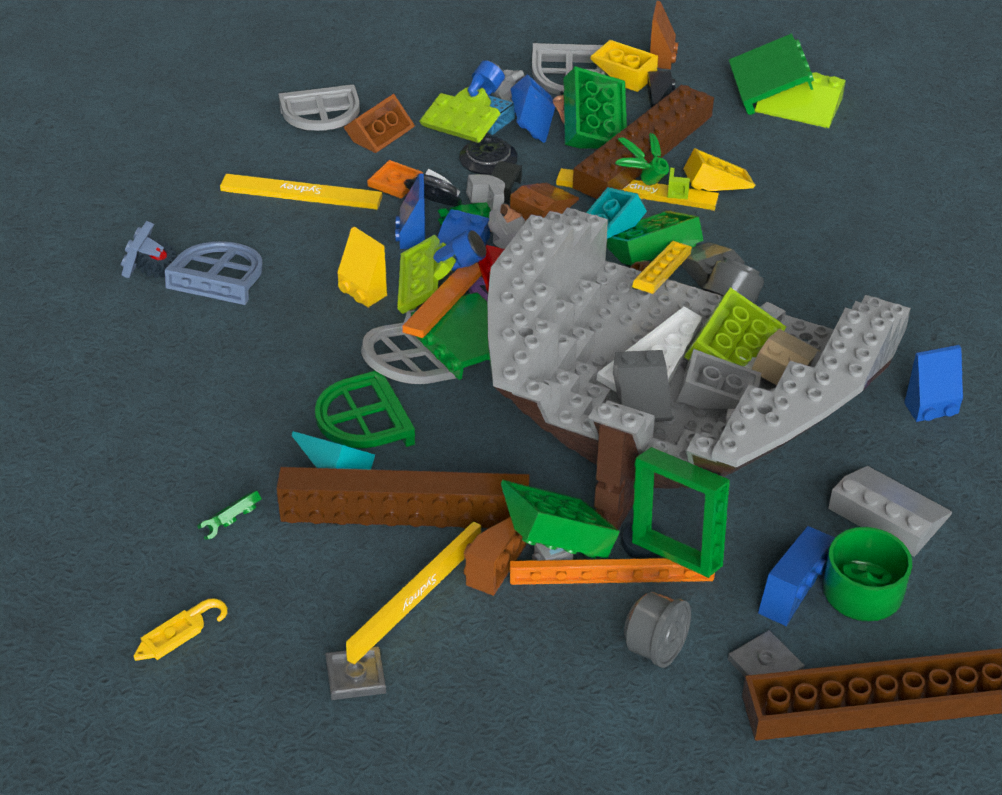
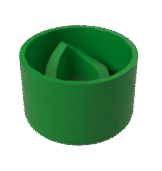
(867, 574)

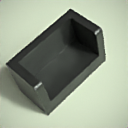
(508, 174)

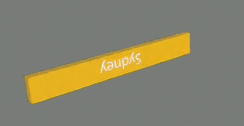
(301, 191)
(655, 192)
(410, 595)

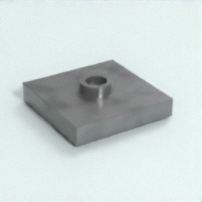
(764, 656)
(355, 680)

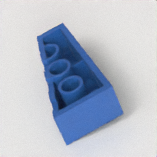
(795, 575)

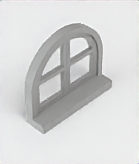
(560, 53)
(320, 101)
(379, 364)

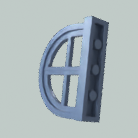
(209, 283)

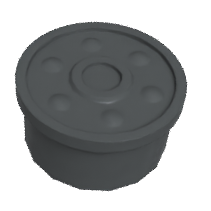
(737, 276)
(657, 627)

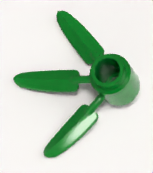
(652, 171)

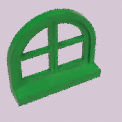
(389, 402)

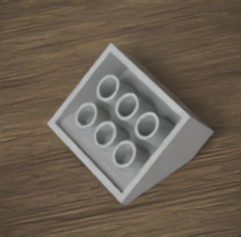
(884, 504)

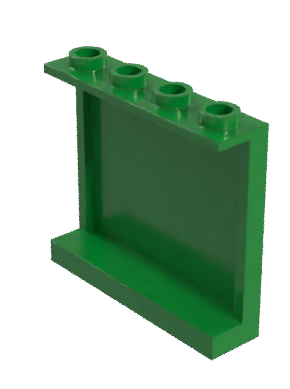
(770, 70)
(460, 335)

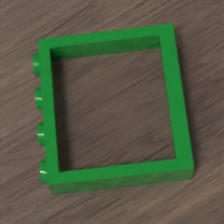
(715, 511)

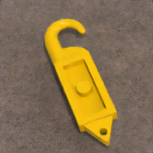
(177, 630)

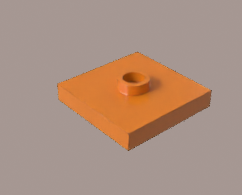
(391, 178)

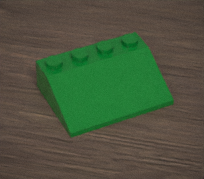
(593, 108)
(653, 235)
(558, 521)

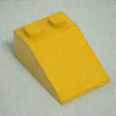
(626, 63)
(715, 174)
(363, 269)

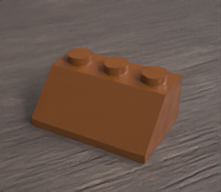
(380, 125)

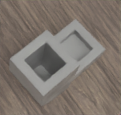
(486, 189)
(503, 231)

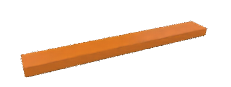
(441, 301)
(601, 571)

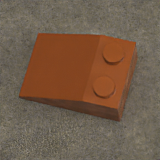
(663, 38)
(540, 199)
(490, 556)

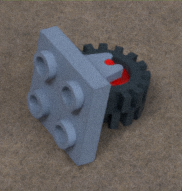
(147, 254)

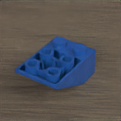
(533, 107)

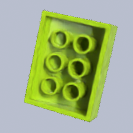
(807, 105)
(735, 330)

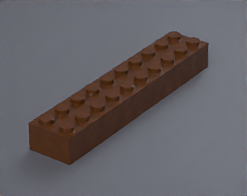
(669, 120)
(393, 497)
(874, 694)

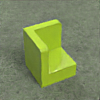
(678, 186)

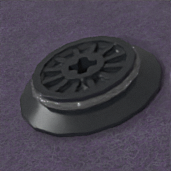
(484, 156)
(437, 190)

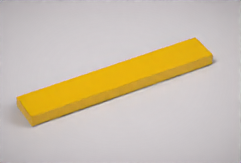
(662, 267)

